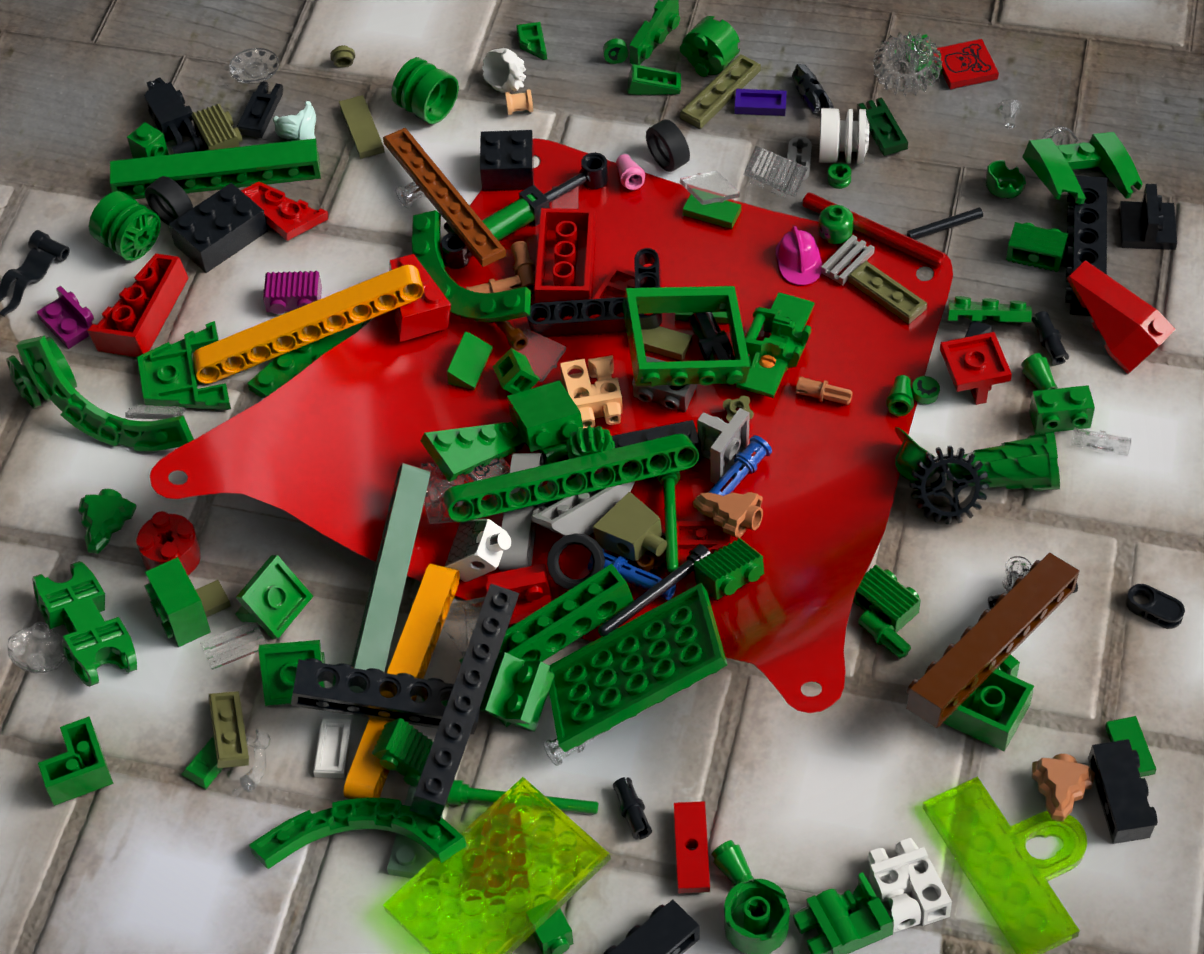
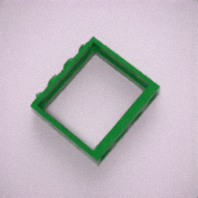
(685, 300)

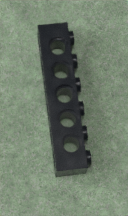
(1086, 233)
(370, 703)

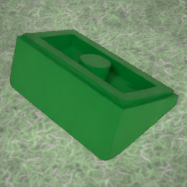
(468, 362)

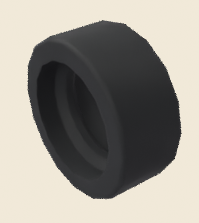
(667, 145)
(167, 199)
(555, 551)

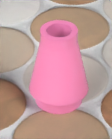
(630, 173)

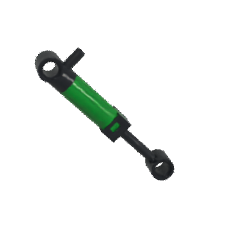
(525, 209)

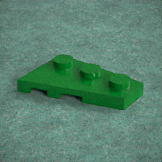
(653, 33)
(978, 311)

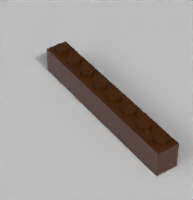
(991, 640)

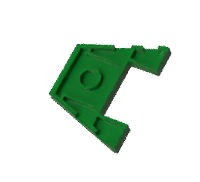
(170, 375)

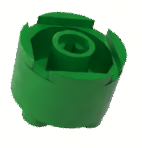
(710, 46)
(756, 917)

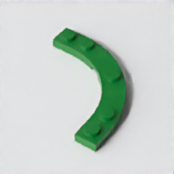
(464, 303)
(89, 418)
(355, 814)

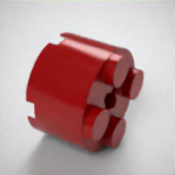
(167, 538)

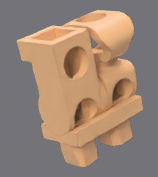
(598, 399)

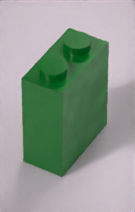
(544, 415)

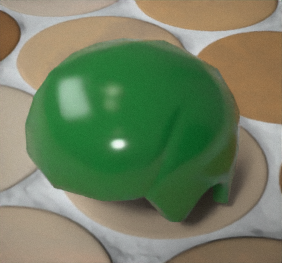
(1004, 181)

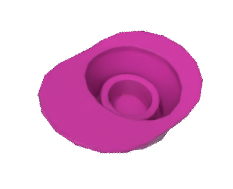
(799, 257)

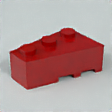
(427, 313)

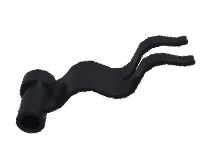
(42, 254)

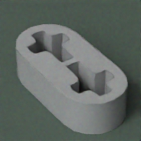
(802, 158)

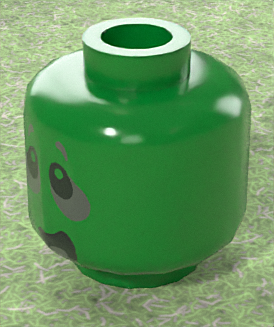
(835, 224)

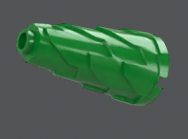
(1018, 464)

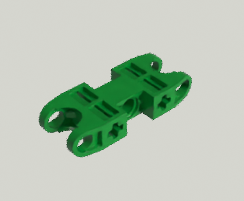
(90, 638)

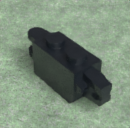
(168, 111)

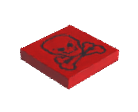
(967, 64)

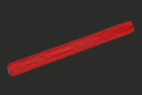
(882, 233)

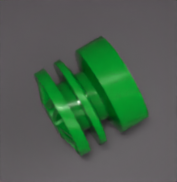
(425, 90)
(124, 225)
(24, 382)

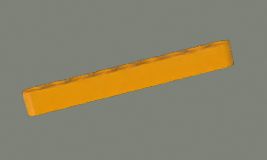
(307, 324)
(412, 657)

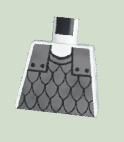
(477, 548)

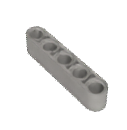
(519, 522)

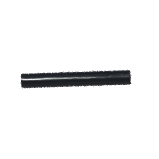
(945, 223)

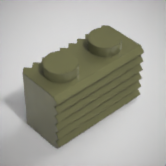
(216, 128)

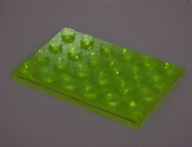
(505, 883)

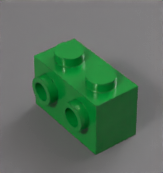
(1061, 409)

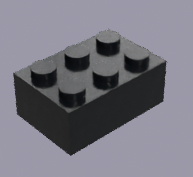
(218, 227)

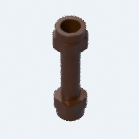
(515, 337)

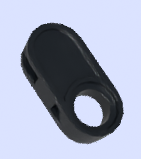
(1160, 610)

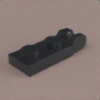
(260, 110)

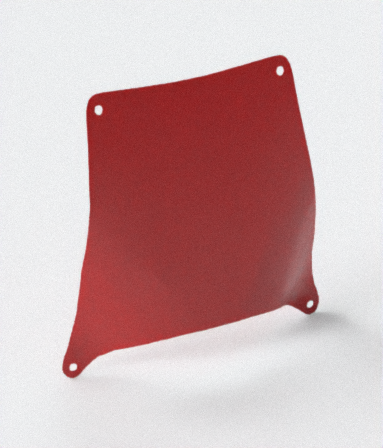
(348, 420)

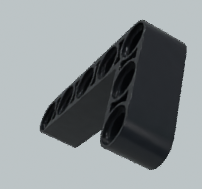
(606, 307)

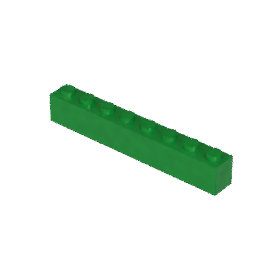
(219, 167)

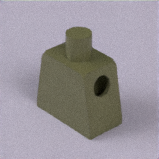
(630, 529)

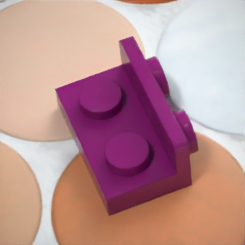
(67, 318)

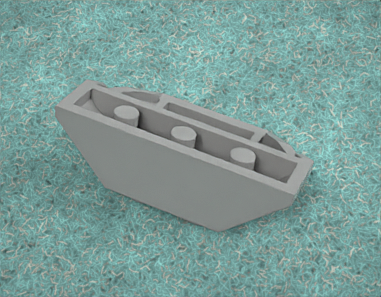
(579, 512)

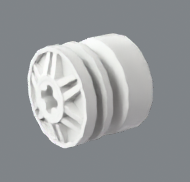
(843, 135)

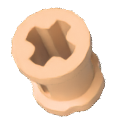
(519, 102)

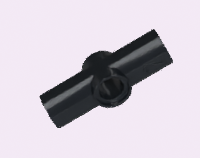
(711, 340)

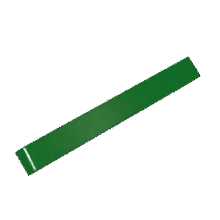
(558, 472)

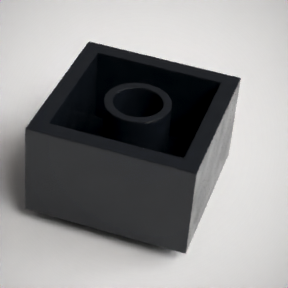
(506, 160)

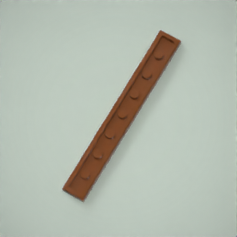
(444, 197)

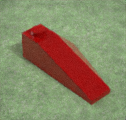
(1124, 319)

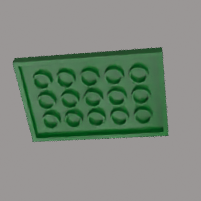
(635, 667)

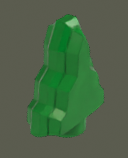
(103, 516)

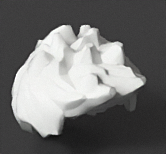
(504, 70)

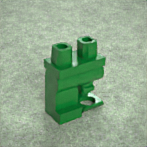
(836, 928)

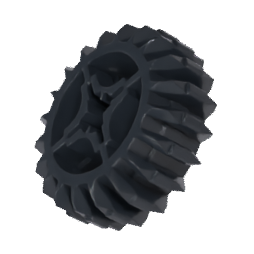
(961, 483)

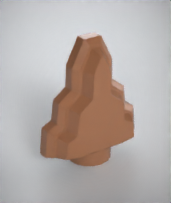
(732, 511)
(1061, 783)

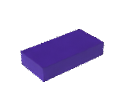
(760, 102)

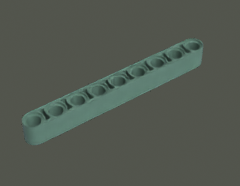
(390, 569)

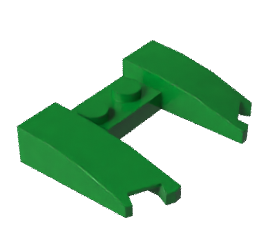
(1056, 164)

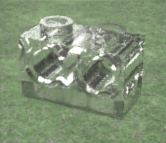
(436, 488)

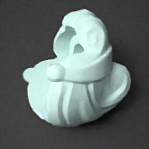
(297, 126)

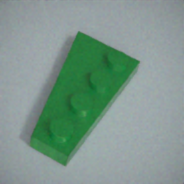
(468, 447)

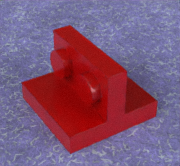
(976, 364)
(531, 585)

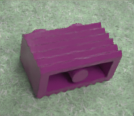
(290, 290)

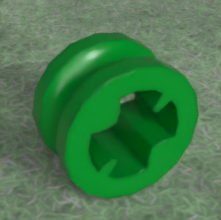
(841, 169)

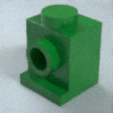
(515, 372)

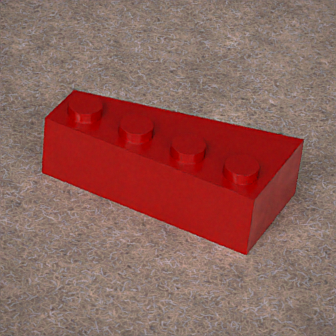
(142, 308)

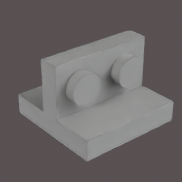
(722, 441)

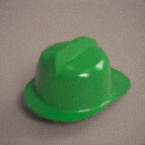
(909, 454)

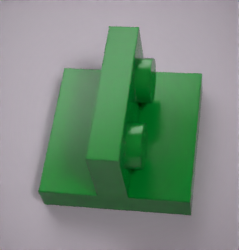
(273, 597)
(279, 668)
(517, 691)

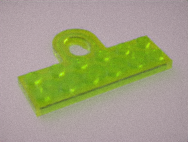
(1003, 871)

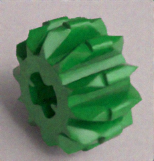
(588, 441)

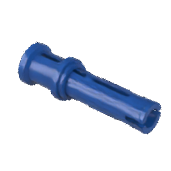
(745, 463)
(634, 575)

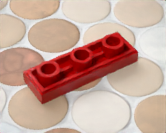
(691, 833)

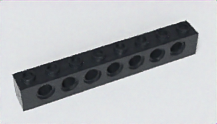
(464, 703)

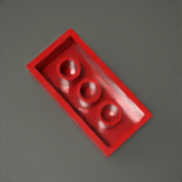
(565, 255)

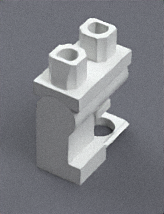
(908, 874)

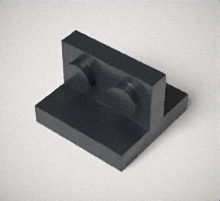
(1148, 222)

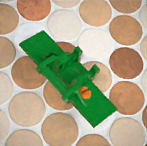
(783, 348)

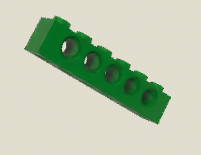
(568, 617)

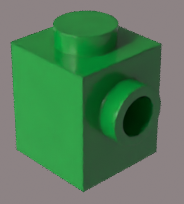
(147, 142)

